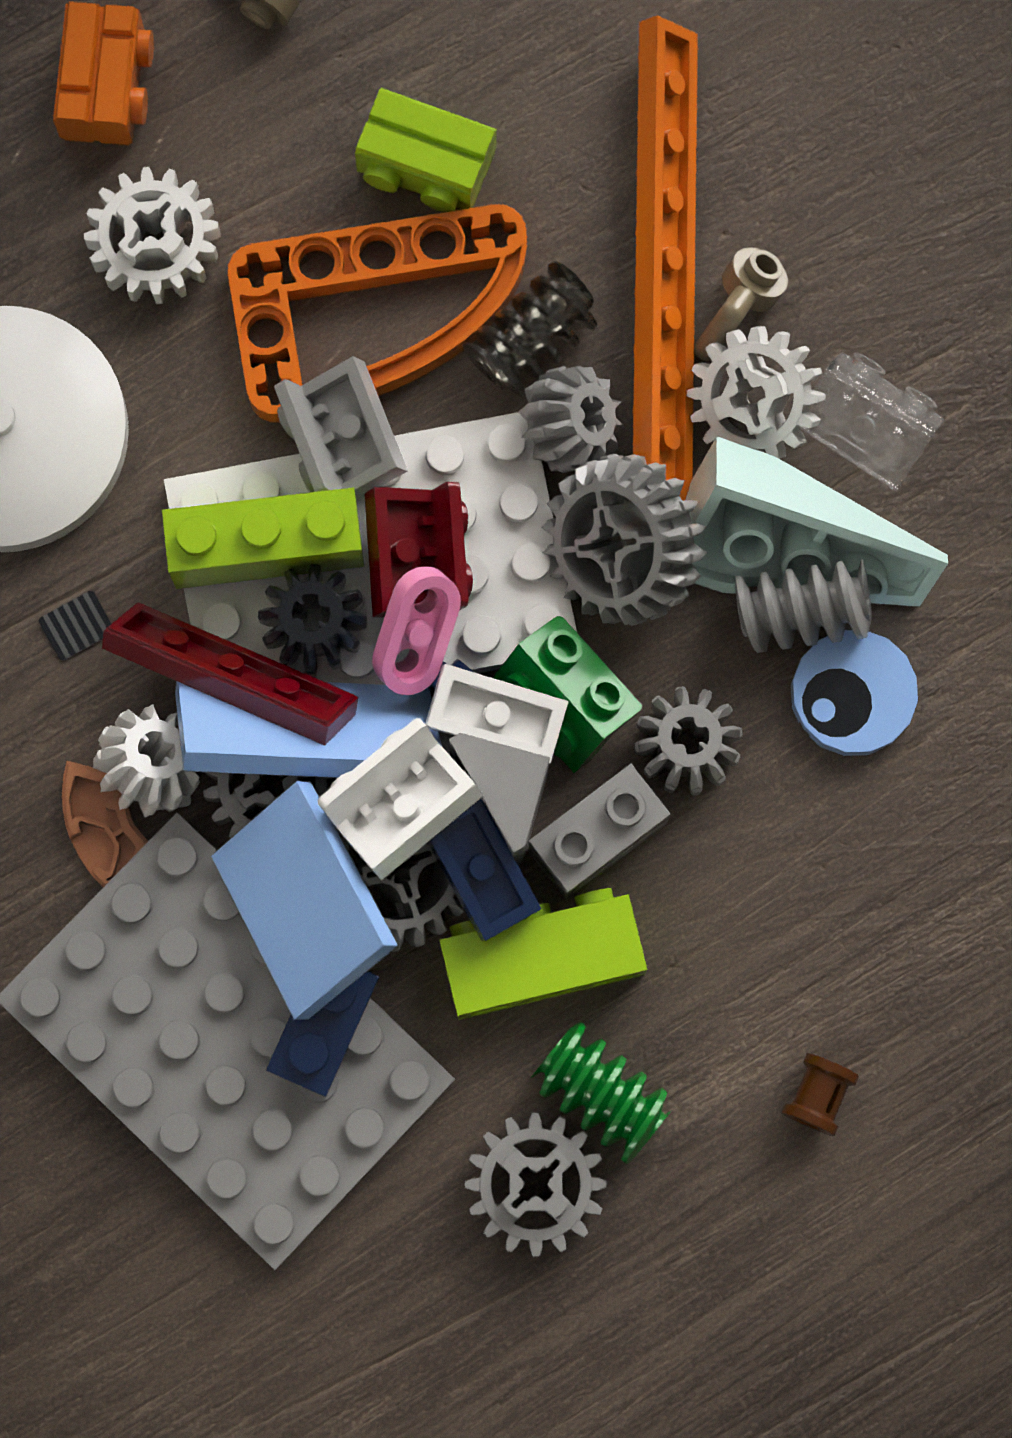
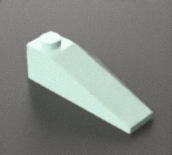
(778, 518)

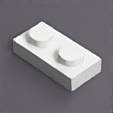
(495, 711)

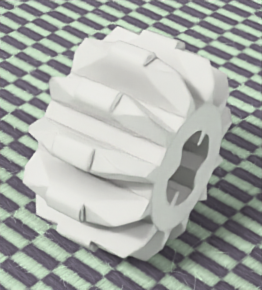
(144, 761)

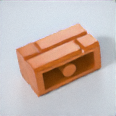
(101, 73)

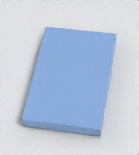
(303, 901)

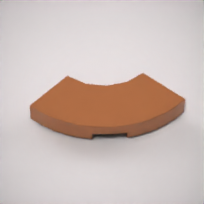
(96, 825)

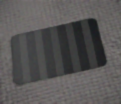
(75, 625)

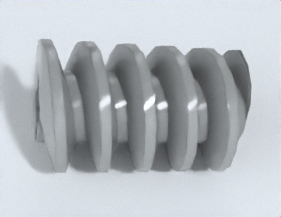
(804, 607)

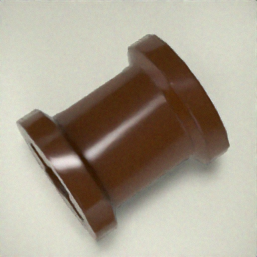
(820, 1094)

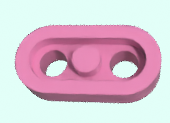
(419, 627)

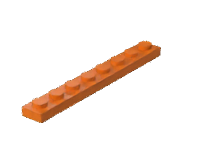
(665, 247)

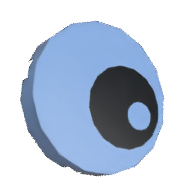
(854, 693)

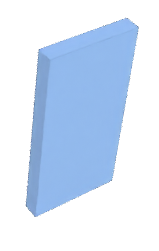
(235, 741)

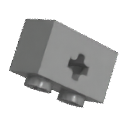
(598, 831)

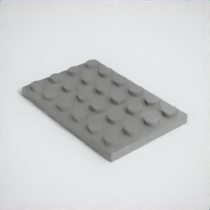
(173, 1028)

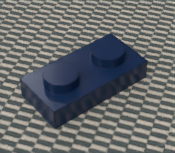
(483, 872)
(315, 1047)

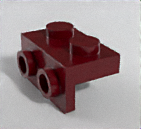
(412, 532)

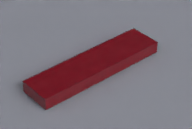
(230, 673)

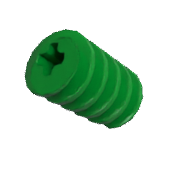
(602, 1092)

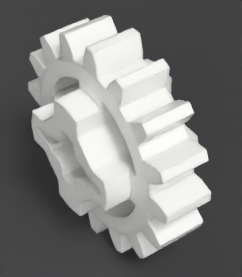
(152, 208)
(746, 373)

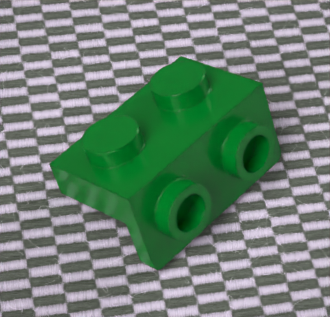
(565, 667)

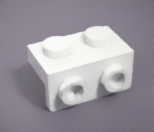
(398, 798)

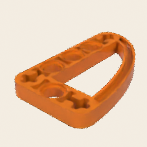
(350, 274)

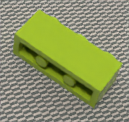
(262, 538)
(544, 955)

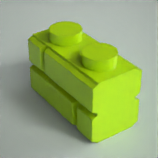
(424, 151)

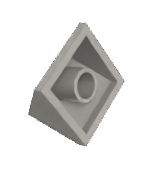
(509, 783)

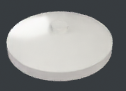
(57, 428)

